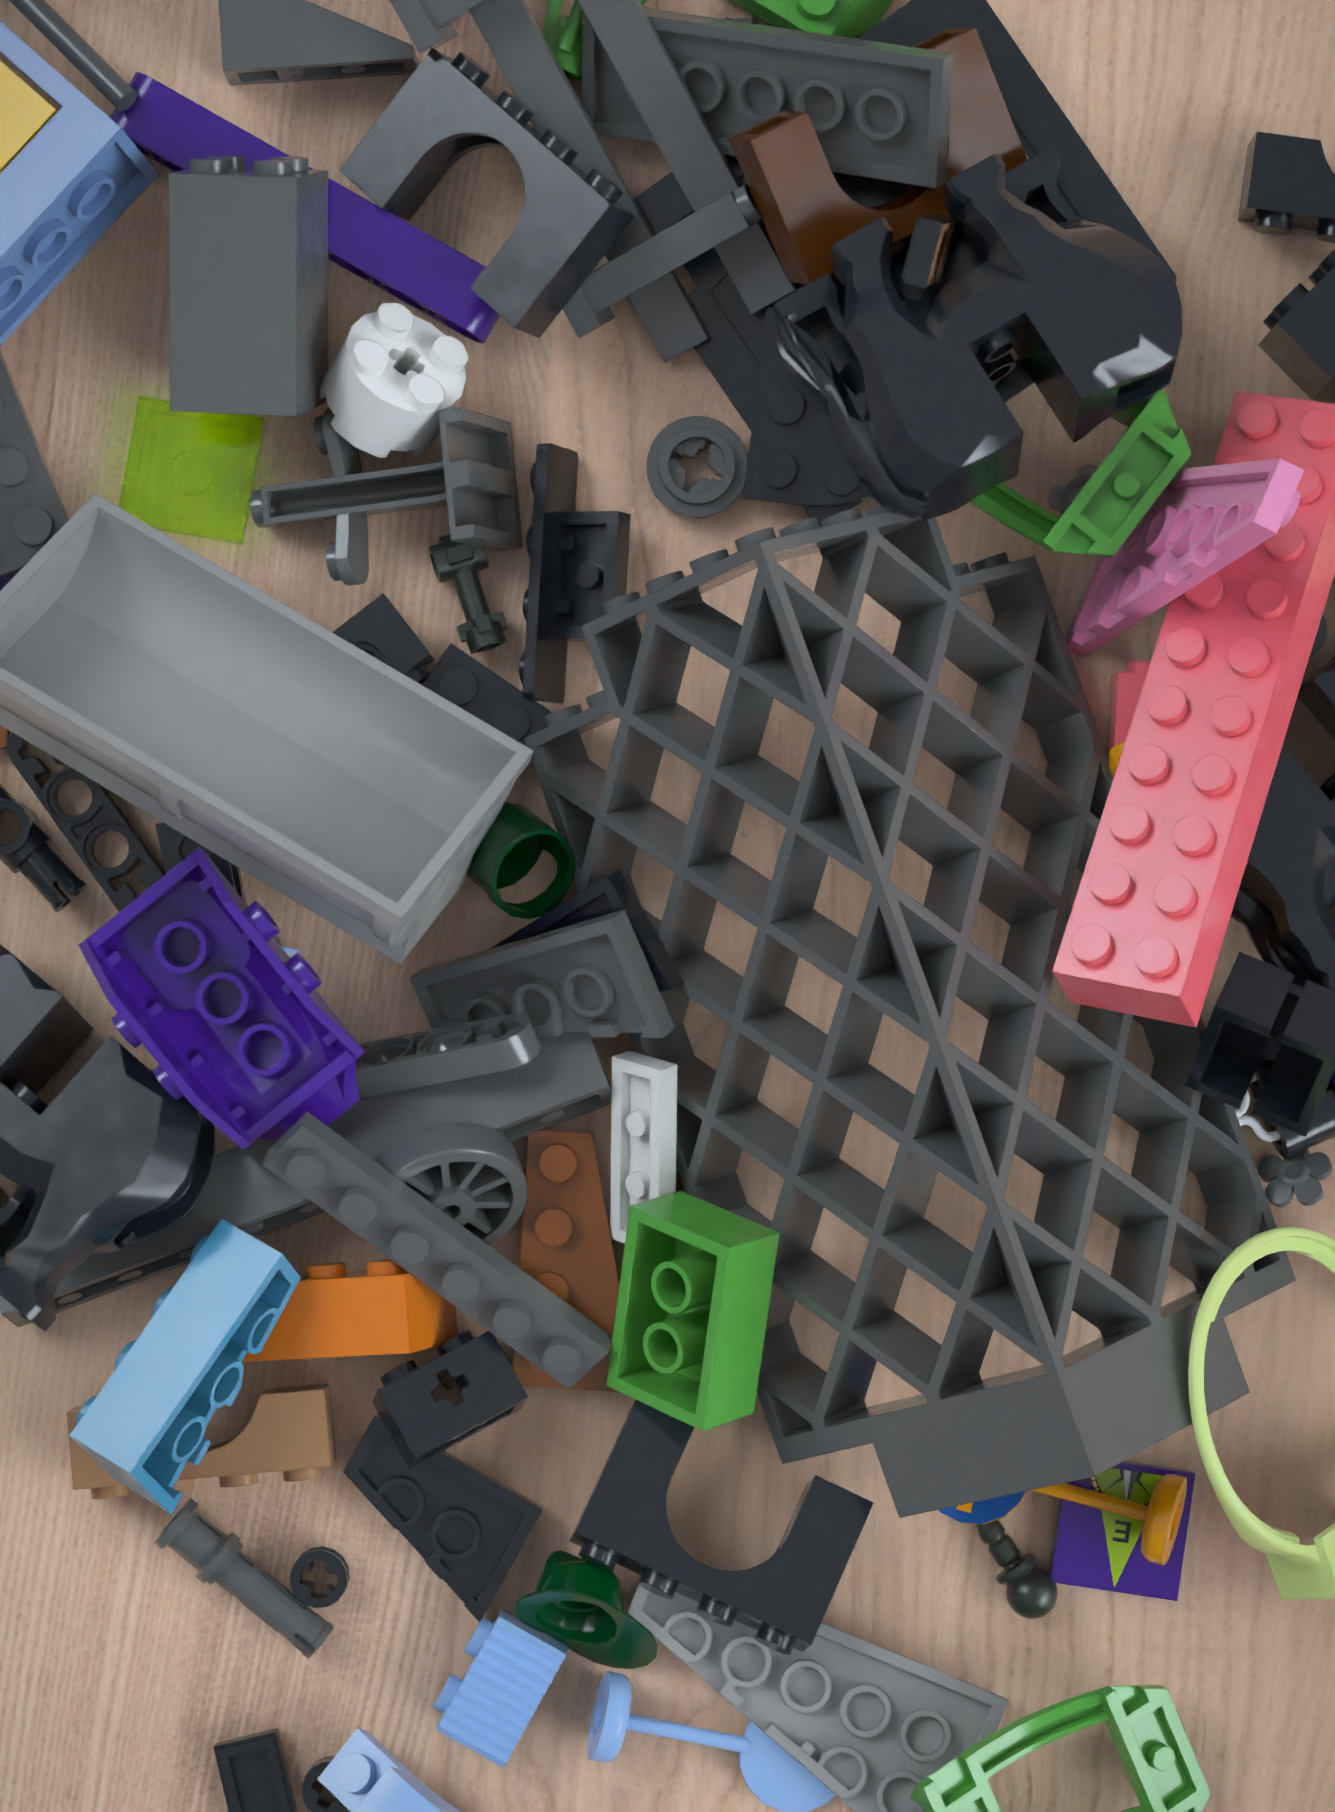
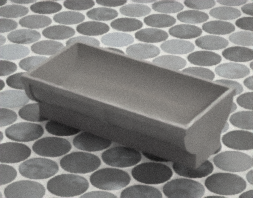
(249, 726)

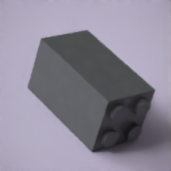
(248, 286)

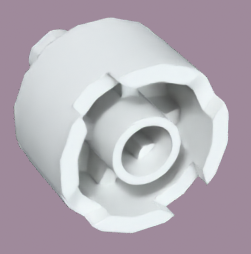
(393, 381)

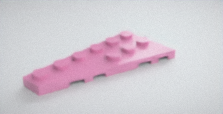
(1186, 536)

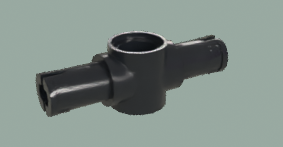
(36, 859)

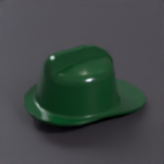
(586, 1613)

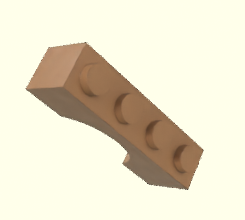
(286, 1433)

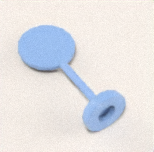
(766, 1767)

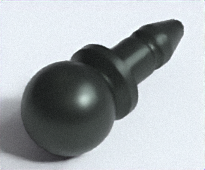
(1029, 1589)

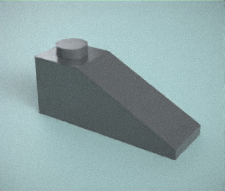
(303, 43)

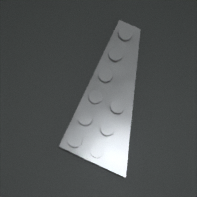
(840, 1707)

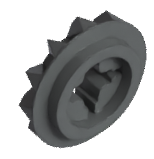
(686, 439)

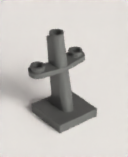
(471, 480)

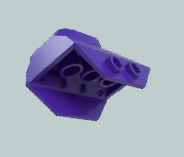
(223, 1006)

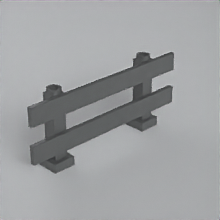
(638, 260)

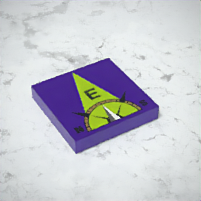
(1105, 1548)

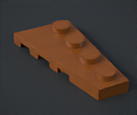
(568, 1241)

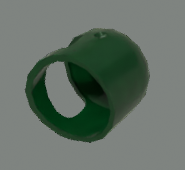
(512, 851)

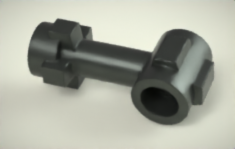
(460, 563)

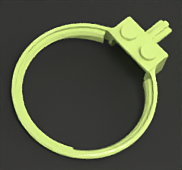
(1298, 1568)

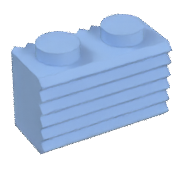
(500, 1686)

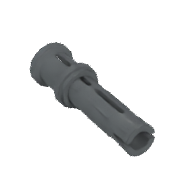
(221, 1561)

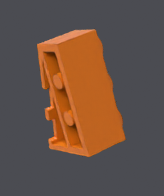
(358, 1315)

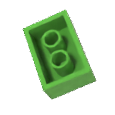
(692, 1309)

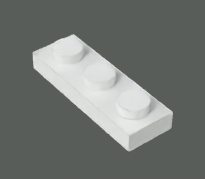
(641, 1134)

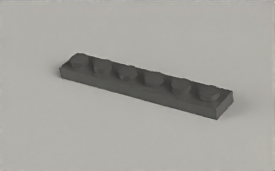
(437, 1250)

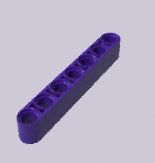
(359, 232)

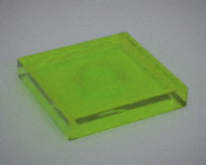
(192, 470)

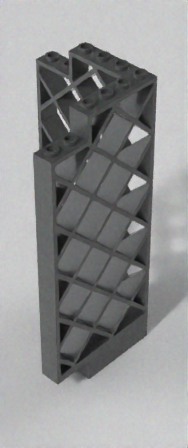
(910, 961)

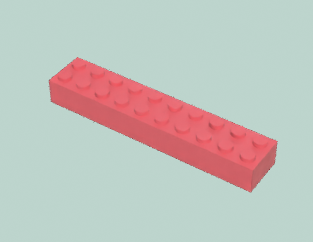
(1205, 743)

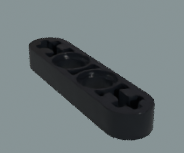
(87, 827)

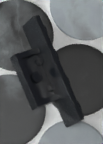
(573, 570)

